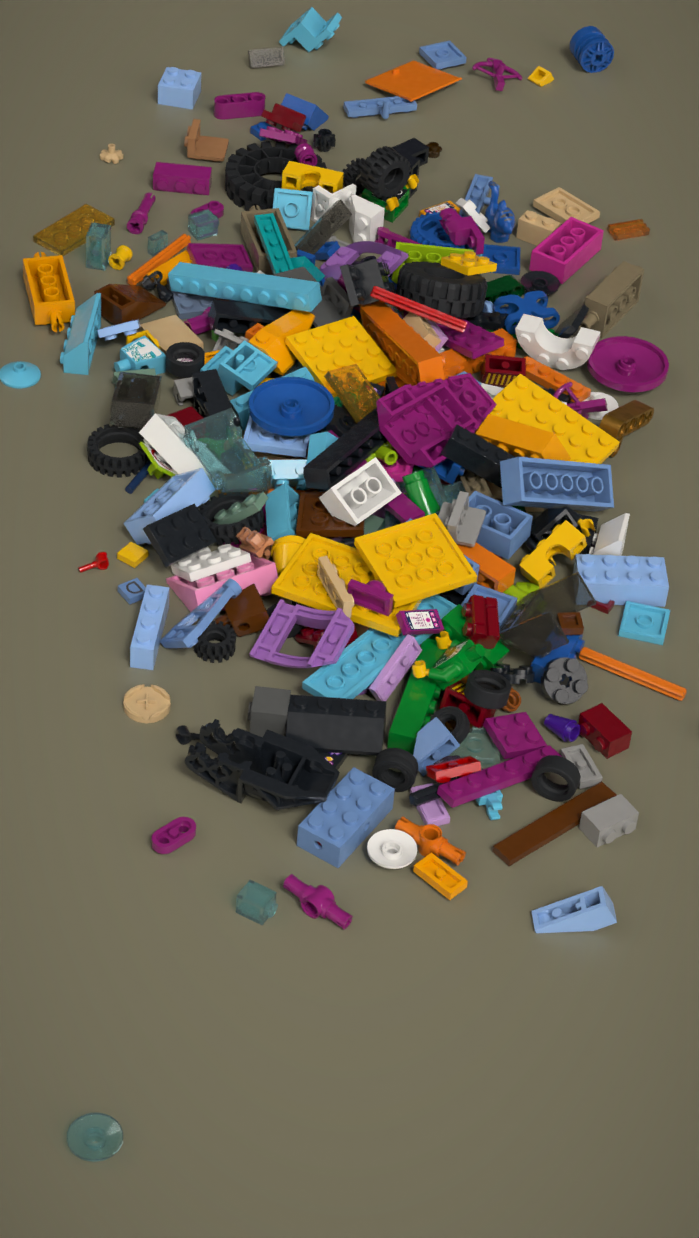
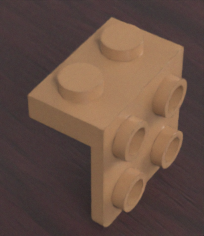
(204, 146)

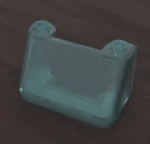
(227, 455)

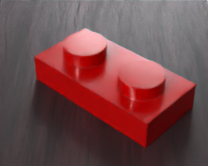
(459, 767)

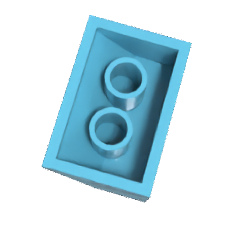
(282, 512)

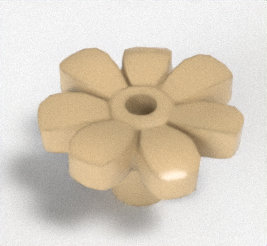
(111, 154)

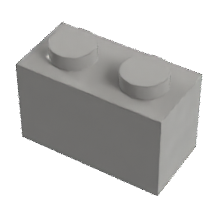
(608, 820)

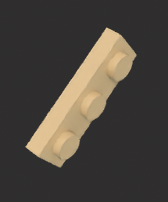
(335, 586)

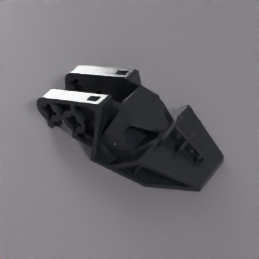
(262, 767)

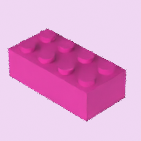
(567, 249)

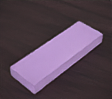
(395, 668)

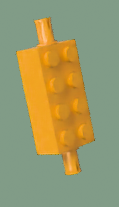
(48, 290)

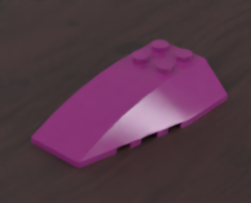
(423, 416)

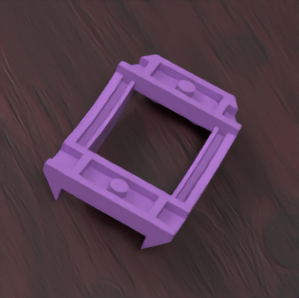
(350, 253)
(327, 652)

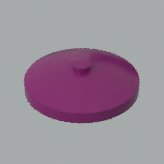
(628, 364)

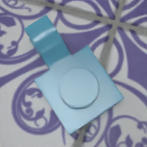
(492, 803)

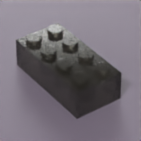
(135, 400)

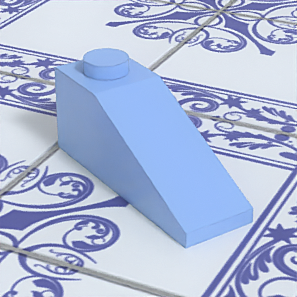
(576, 914)

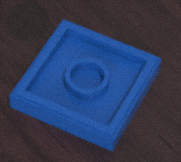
(506, 258)

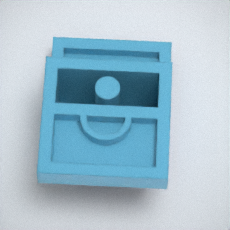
(311, 30)
(241, 367)

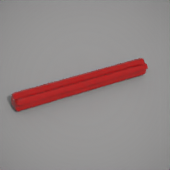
(418, 309)

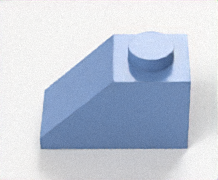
(433, 744)

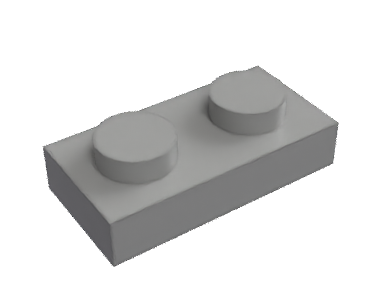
(588, 771)

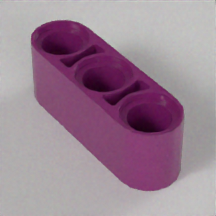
(239, 105)

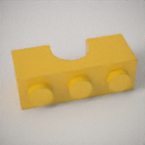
(302, 175)
(563, 540)

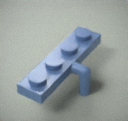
(378, 106)
(478, 192)

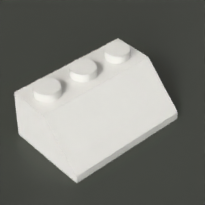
(360, 493)

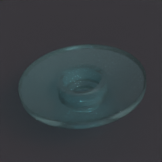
(97, 1128)

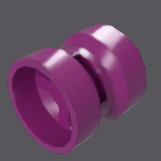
(306, 155)

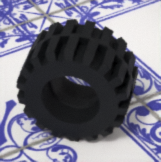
(385, 172)

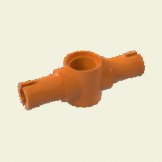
(430, 839)

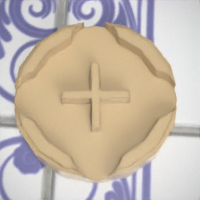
(146, 703)

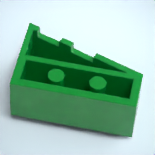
(454, 624)

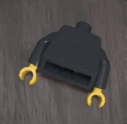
(549, 519)

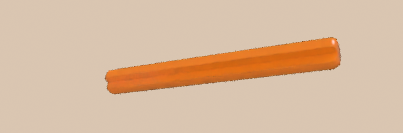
(159, 259)
(632, 673)

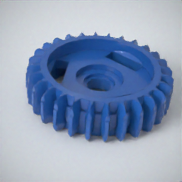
(429, 231)

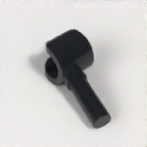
(184, 736)

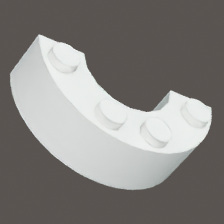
(551, 349)

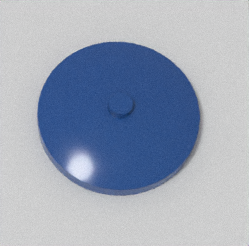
(291, 406)

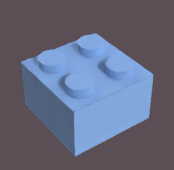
(179, 88)

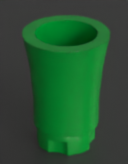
(420, 493)

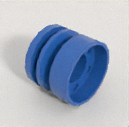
(591, 49)

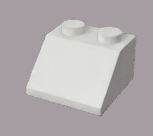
(365, 219)
(611, 537)

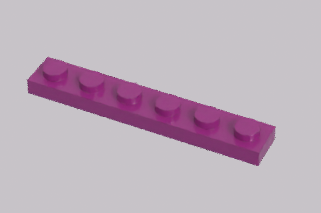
(492, 778)

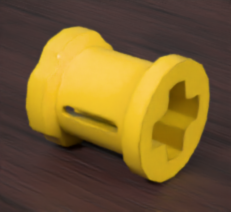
(122, 255)

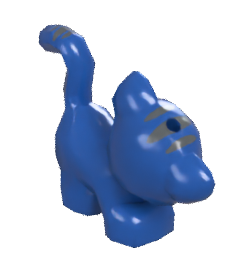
(500, 218)

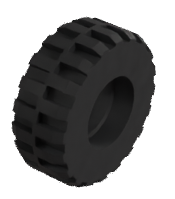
(442, 288)

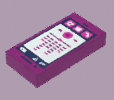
(419, 622)

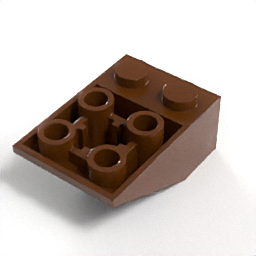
(127, 303)

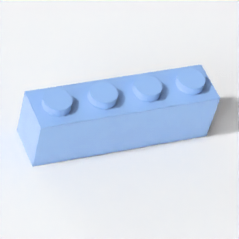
(149, 627)

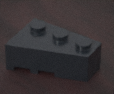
(210, 394)

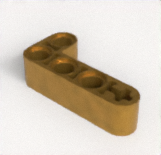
(626, 420)

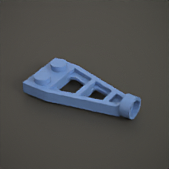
(184, 633)

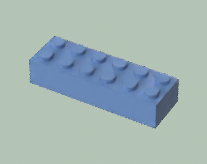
(556, 484)

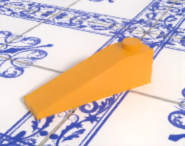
(272, 338)

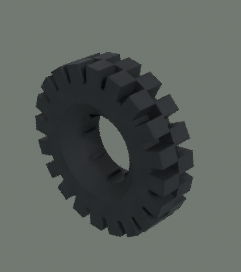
(244, 171)

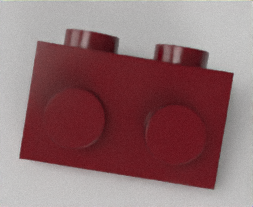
(286, 117)

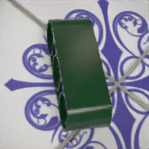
(502, 287)

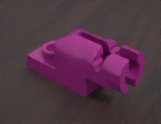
(462, 230)

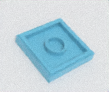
(294, 207)
(644, 623)

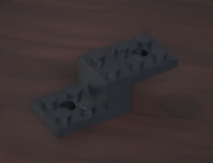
(361, 279)

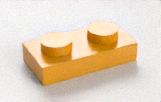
(440, 876)

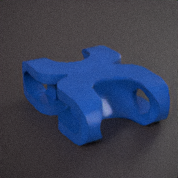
(526, 305)

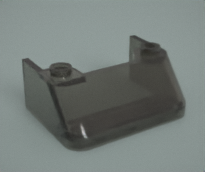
(533, 621)

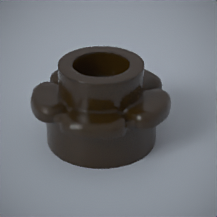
(434, 150)

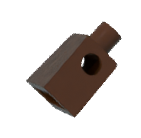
(245, 612)

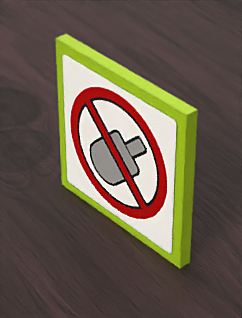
(158, 466)

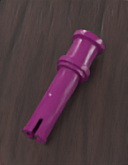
(140, 216)

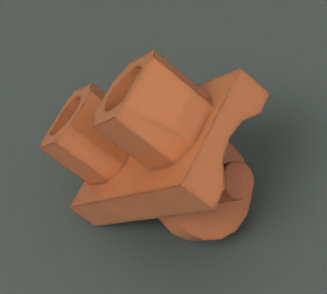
(255, 543)

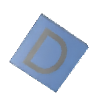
(132, 590)

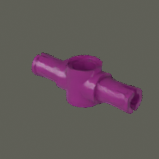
(317, 901)

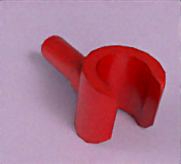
(101, 562)

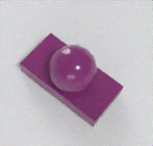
(371, 596)

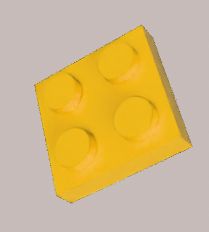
(468, 263)

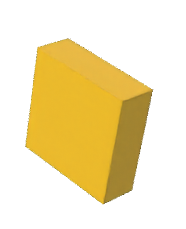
(132, 554)

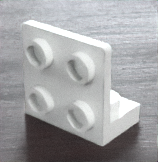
(323, 200)

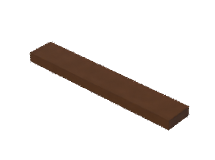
(550, 825)

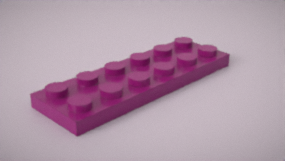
(472, 342)

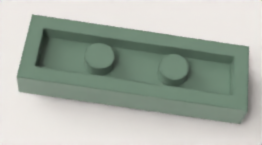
(242, 510)

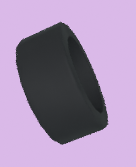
(184, 350)
(487, 689)
(562, 767)

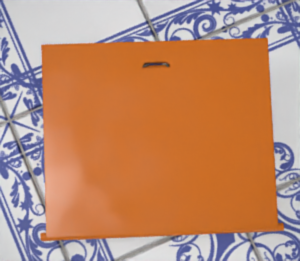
(412, 80)

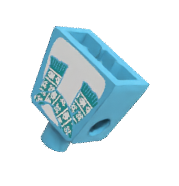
(141, 355)

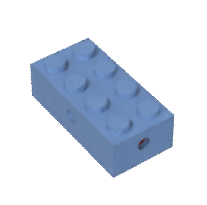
(345, 818)

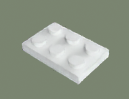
(210, 562)

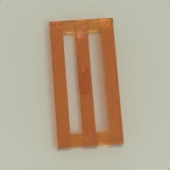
(628, 229)

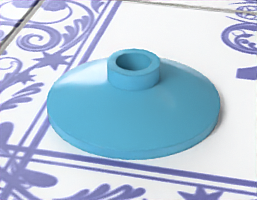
(20, 374)

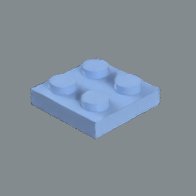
(112, 331)

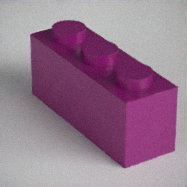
(182, 178)

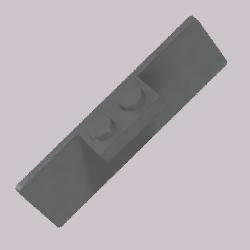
(334, 303)

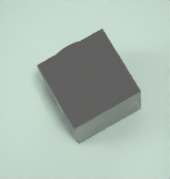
(269, 710)

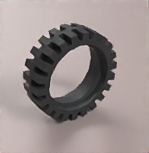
(116, 465)
(228, 532)

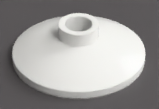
(392, 849)

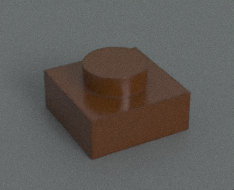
(570, 623)

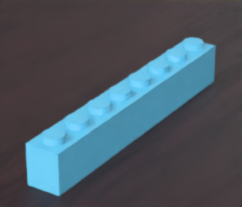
(245, 286)

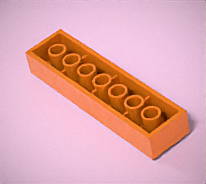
(404, 347)

